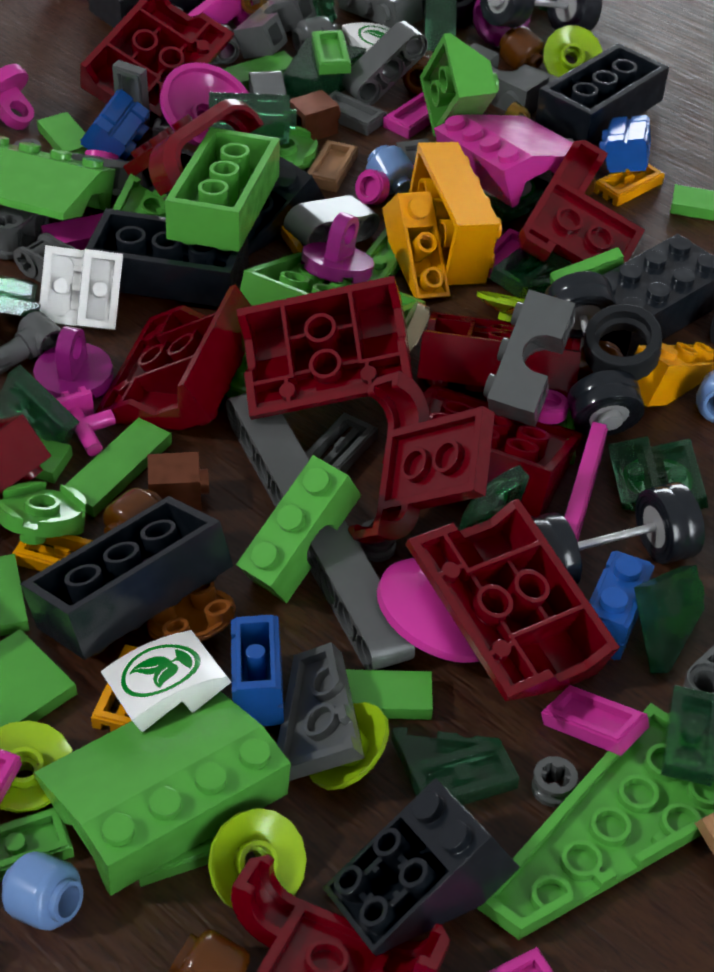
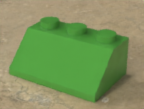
(457, 81)

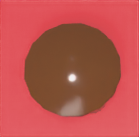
(202, 611)

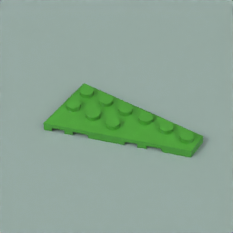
(602, 834)

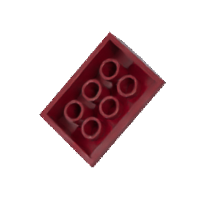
(538, 452)

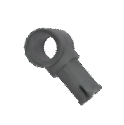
(34, 337)

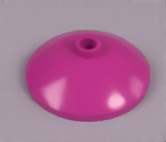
(188, 91)
(419, 614)

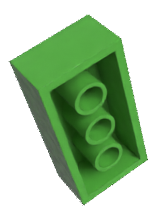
(222, 189)

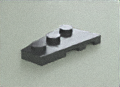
(319, 714)

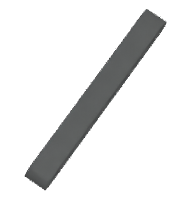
(334, 555)

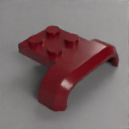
(166, 148)
(571, 221)
(424, 458)
(316, 939)

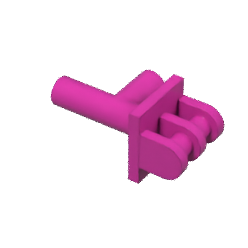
(82, 408)

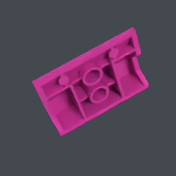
(505, 150)

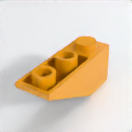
(417, 244)
(677, 372)

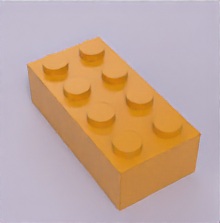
(461, 210)

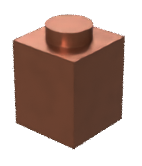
(317, 114)
(178, 477)

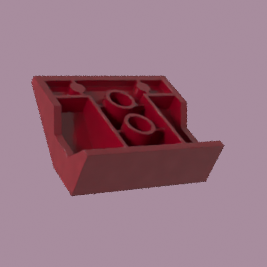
(156, 39)
(322, 346)
(467, 350)
(179, 367)
(515, 603)

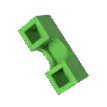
(279, 551)

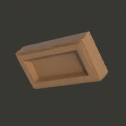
(333, 164)

